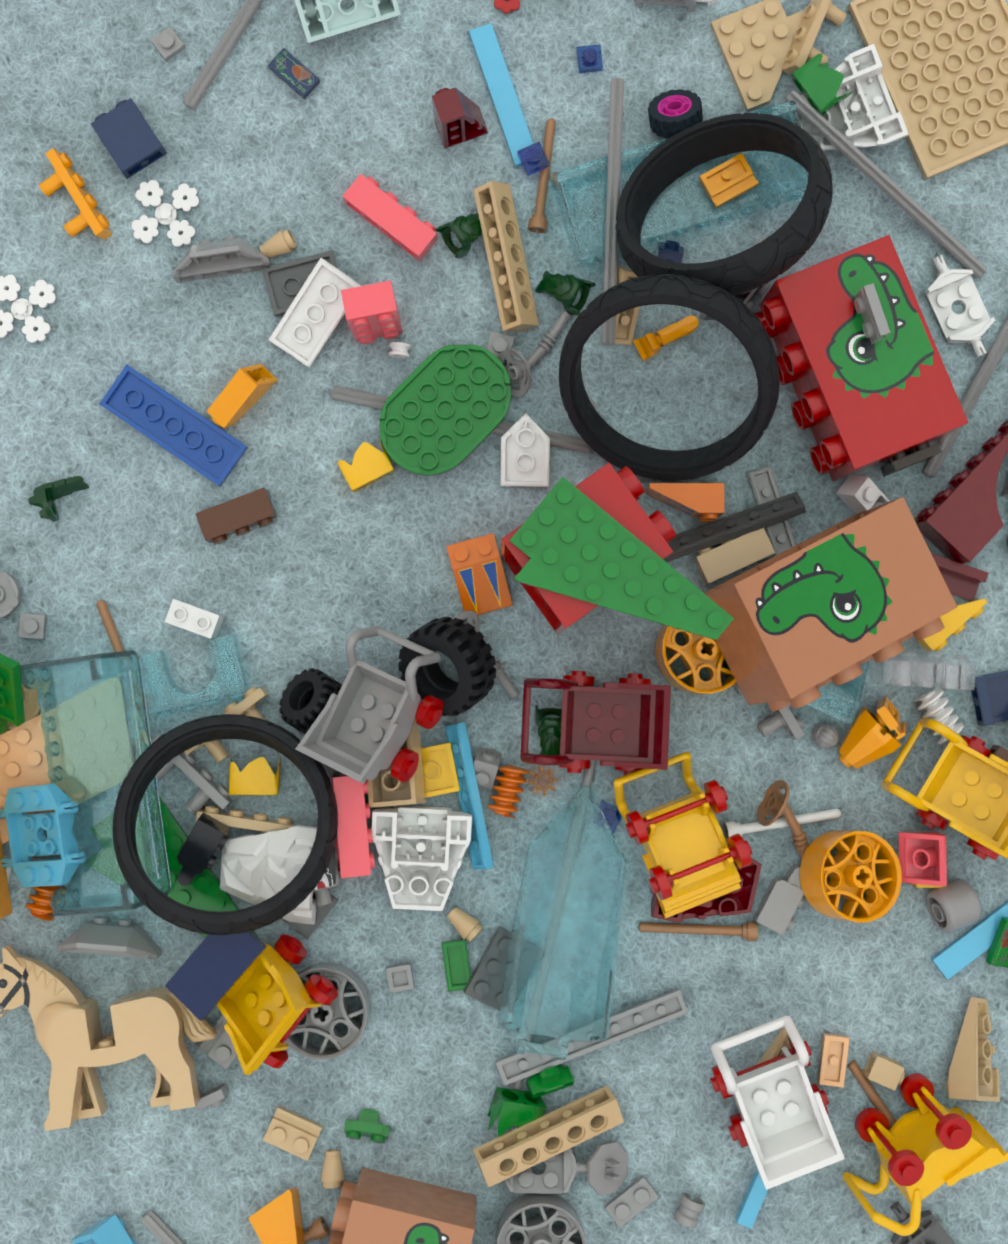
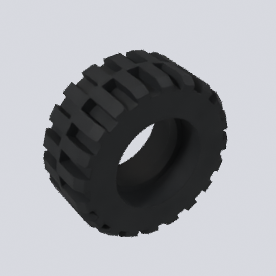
(466, 651)

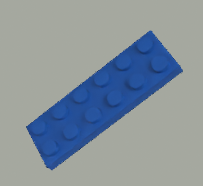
(173, 425)

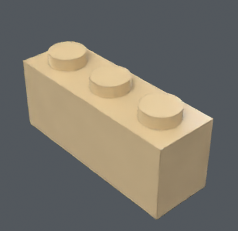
(733, 555)

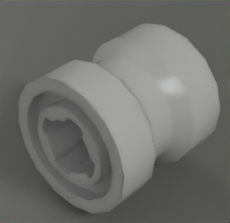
(688, 1211)

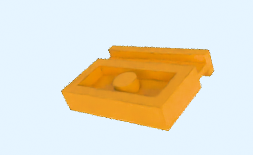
(728, 180)
(890, 717)

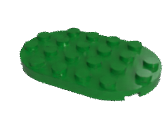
(445, 409)

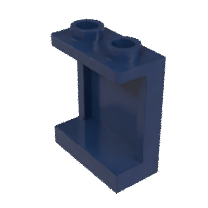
(128, 138)
(991, 698)

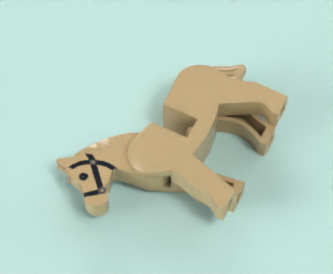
(72, 1038)

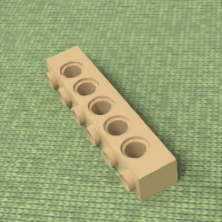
(506, 257)
(548, 1136)

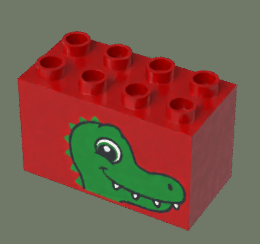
(856, 394)

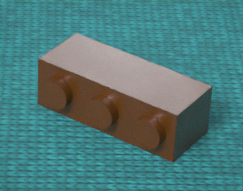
(236, 516)

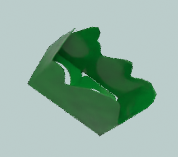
(819, 84)
(514, 1109)

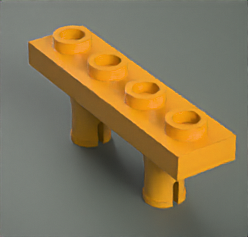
(86, 202)

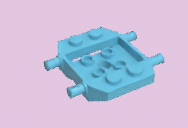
(28, 836)

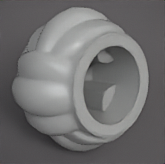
(825, 735)

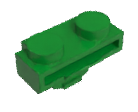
(549, 1081)
(367, 1126)

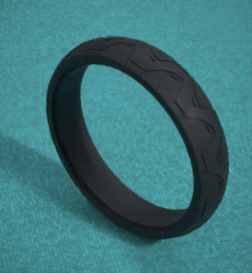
(709, 141)
(688, 293)
(163, 751)

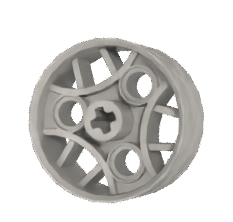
(338, 1012)
(540, 1229)

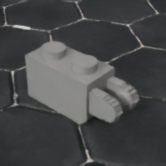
(781, 902)

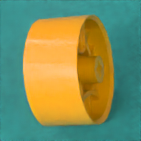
(693, 661)
(851, 875)

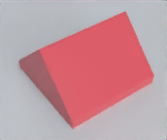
(923, 858)

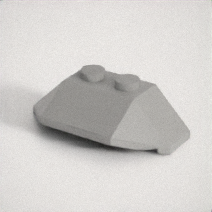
(219, 259)
(112, 939)

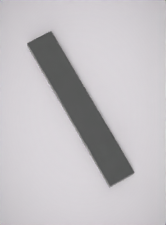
(736, 525)

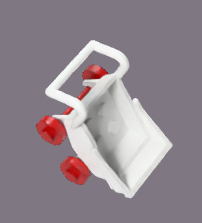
(780, 1110)

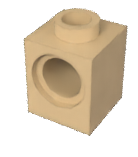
(884, 1071)

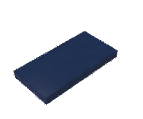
(214, 970)

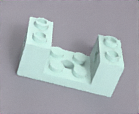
(327, 18)

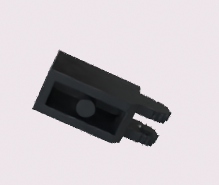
(200, 847)

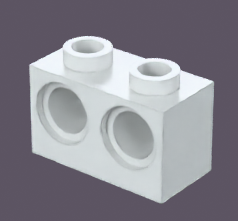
(194, 619)

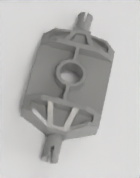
(555, 1180)

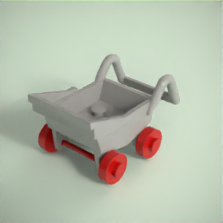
(373, 716)

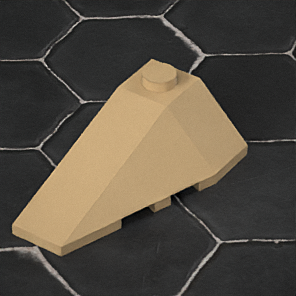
(971, 1066)

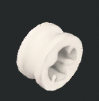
(399, 350)

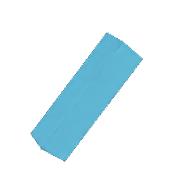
(752, 1202)

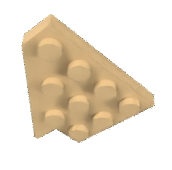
(755, 48)

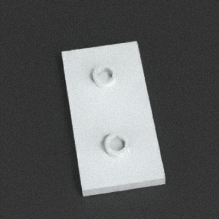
(313, 313)

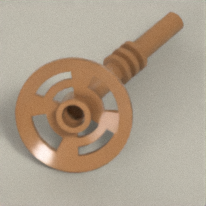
(777, 806)

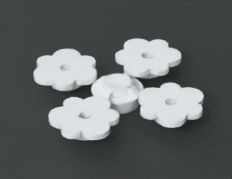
(165, 213)
(23, 309)

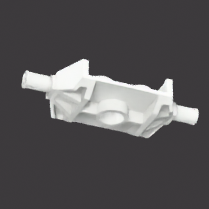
(958, 286)

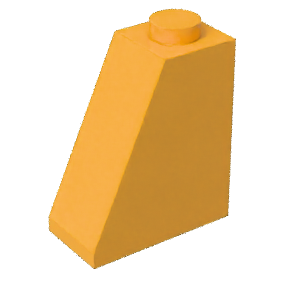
(241, 394)
(280, 1220)

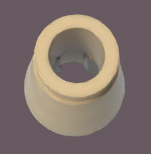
(279, 244)
(465, 924)
(332, 1170)

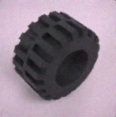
(306, 698)

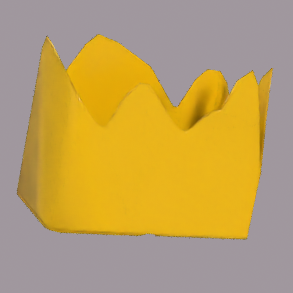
(366, 466)
(254, 779)

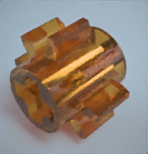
(548, 784)

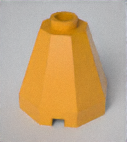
(866, 741)

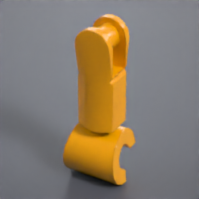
(651, 344)

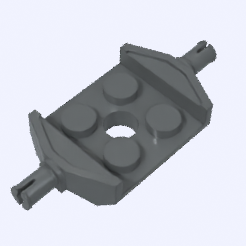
(928, 1232)

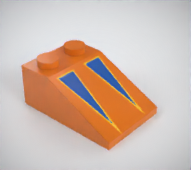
(693, 499)
(479, 574)

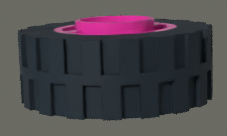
(674, 112)

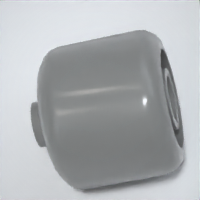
(954, 906)

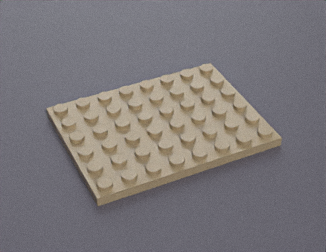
(943, 74)

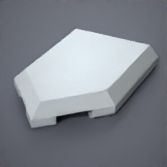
(525, 455)

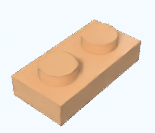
(833, 1060)

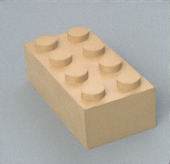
(391, 792)

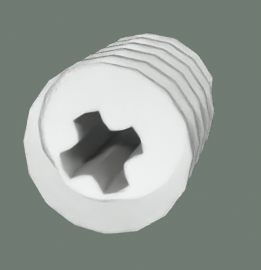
(938, 711)

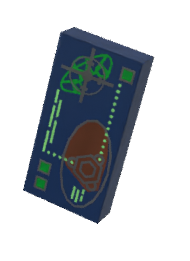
(294, 73)

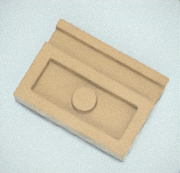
(293, 1133)

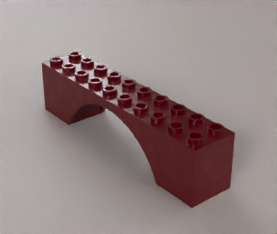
(967, 511)

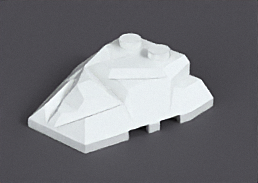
(868, 113)
(420, 853)
(266, 863)

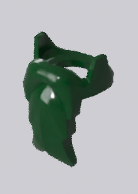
(466, 230)
(565, 290)
(46, 494)
(548, 730)

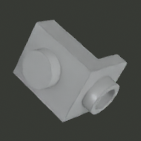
(486, 766)
(212, 1097)

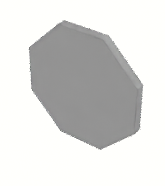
(607, 1168)

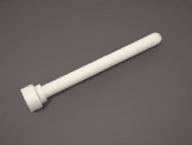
(737, 828)

